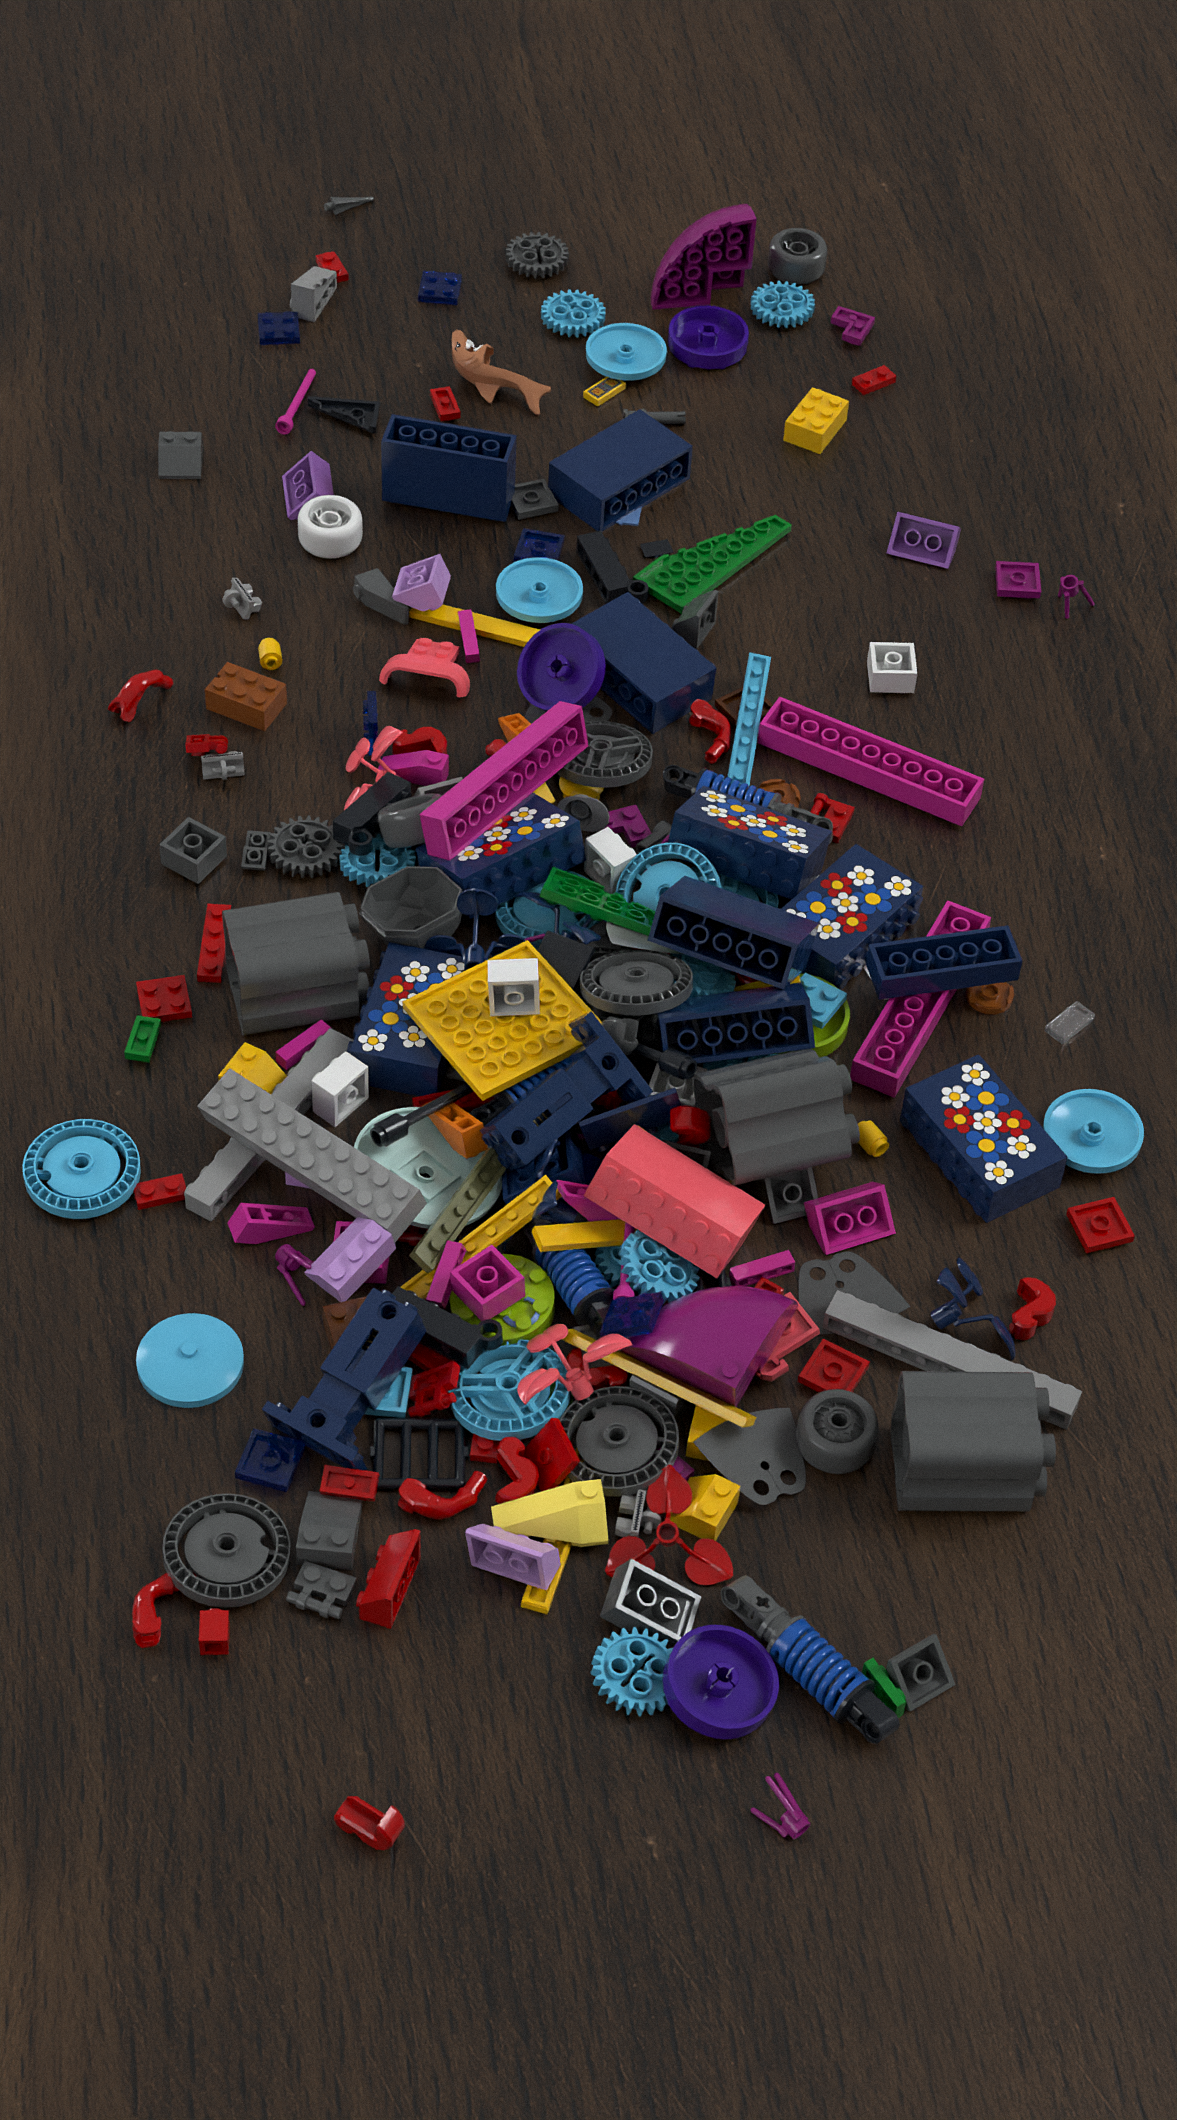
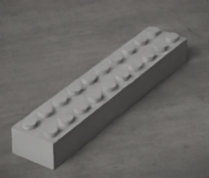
(311, 1154)

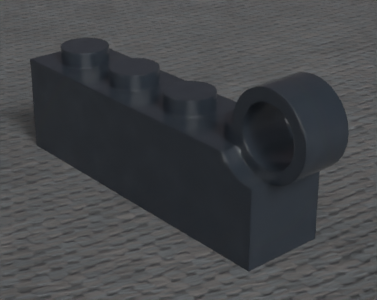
(606, 570)
(360, 820)
(449, 1333)

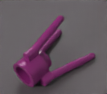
(1070, 587)
(291, 1260)
(793, 1820)

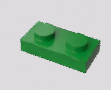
(142, 1038)
(885, 1690)

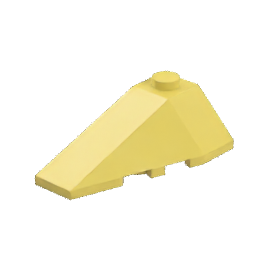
(562, 1513)

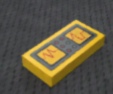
(604, 390)

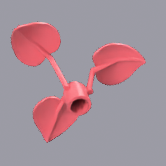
(380, 745)
(576, 1380)

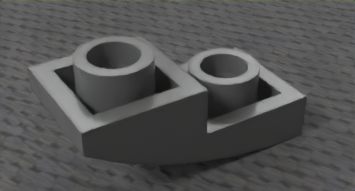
(255, 850)

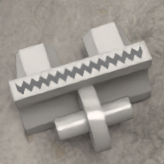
(240, 598)
(222, 765)
(634, 1506)

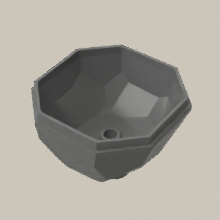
(412, 906)

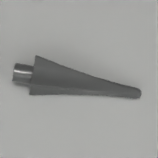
(340, 204)

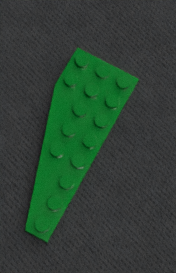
(703, 568)
(588, 897)

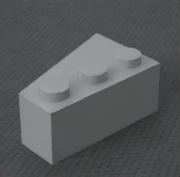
(312, 292)

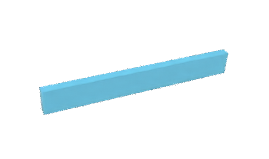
(749, 718)

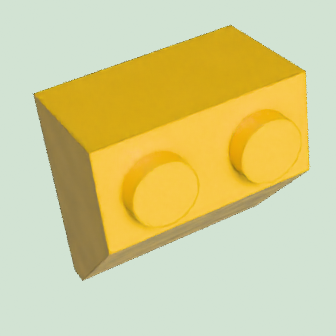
(256, 1067)
(710, 1508)

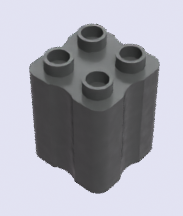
(295, 962)
(776, 1115)
(970, 1441)

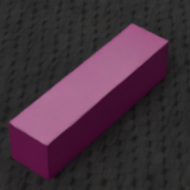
(468, 636)
(295, 1049)
(766, 1267)
(441, 1284)

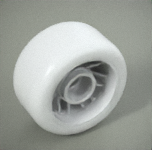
(330, 526)

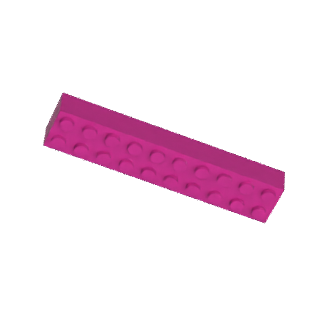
(870, 761)
(503, 780)
(909, 1020)

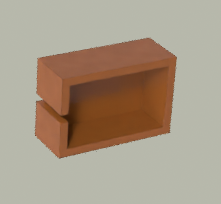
(246, 696)

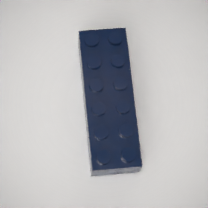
(943, 962)

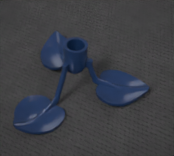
(474, 902)
(578, 932)
(558, 1210)
(950, 1311)

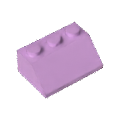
(423, 584)
(352, 1258)
(512, 1555)

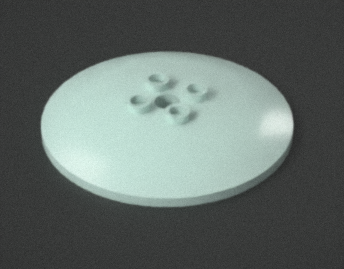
(426, 1152)

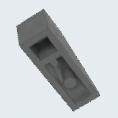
(377, 594)

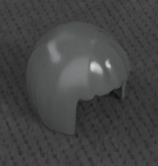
(622, 1032)

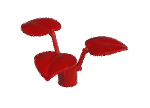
(668, 1495)

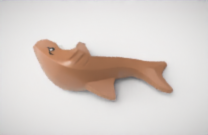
(476, 368)

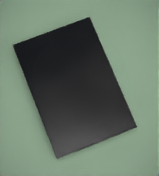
(656, 548)

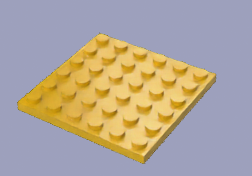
(498, 1050)

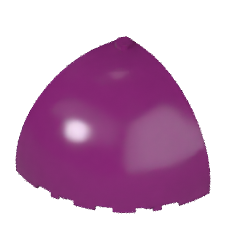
(705, 258)
(716, 1338)

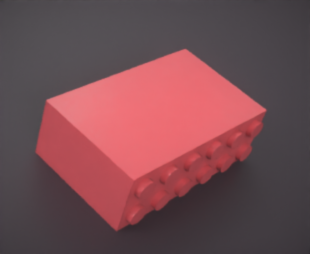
(674, 1200)

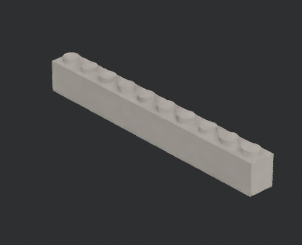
(236, 1161)
(934, 1350)

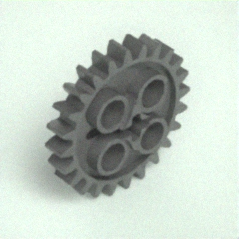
(523, 255)
(304, 847)

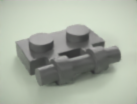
(323, 1583)

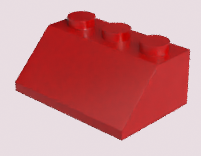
(390, 1578)

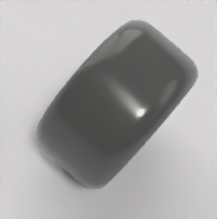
(797, 256)
(401, 821)
(837, 1431)

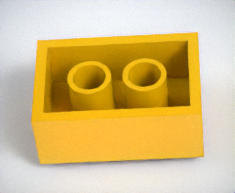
(816, 420)

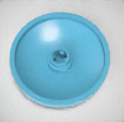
(626, 351)
(539, 590)
(1095, 1130)
(190, 1360)

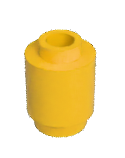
(270, 654)
(872, 1139)

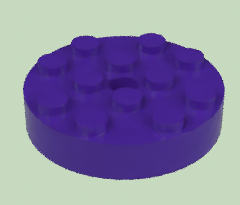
(708, 337)
(547, 653)
(719, 1707)

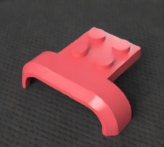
(432, 660)
(798, 1332)

